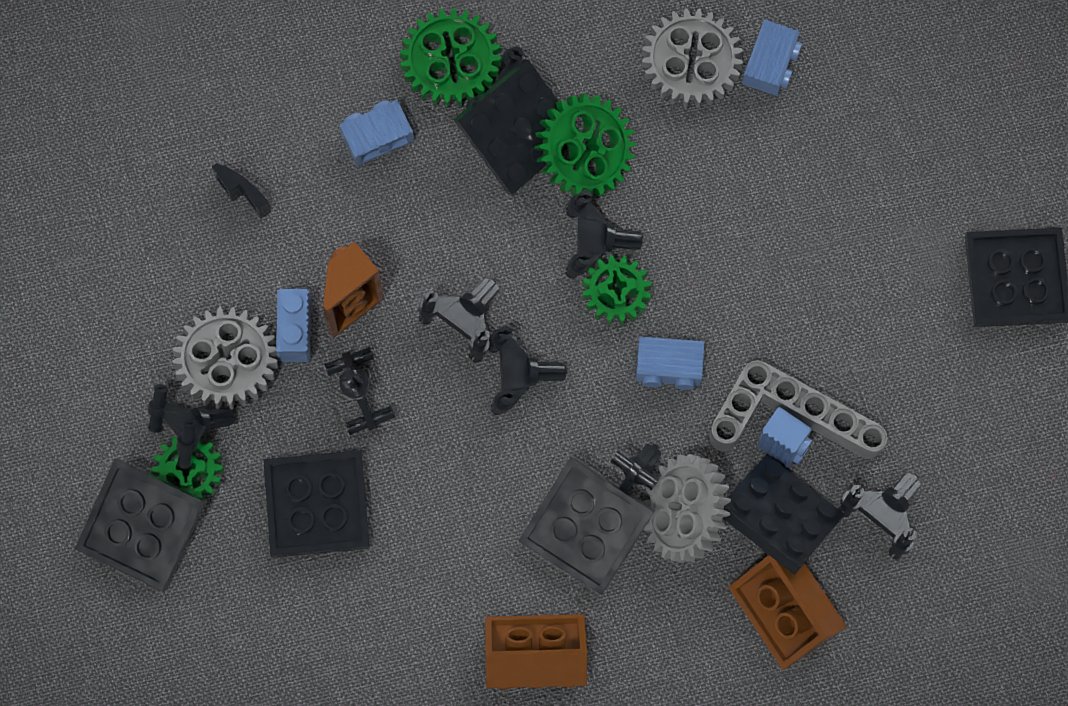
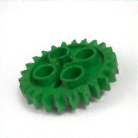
(421, 62)
(562, 131)

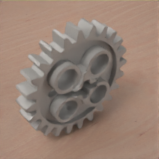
(720, 62)
(207, 338)
(687, 508)

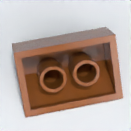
(350, 288)
(787, 610)
(535, 651)

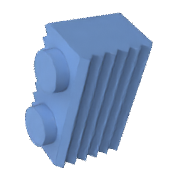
(771, 58)
(376, 132)
(293, 325)
(669, 362)
(785, 438)

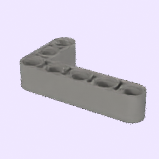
(802, 396)

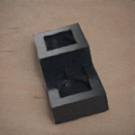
(237, 185)

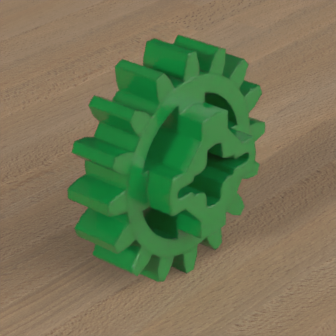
(604, 292)
(200, 470)

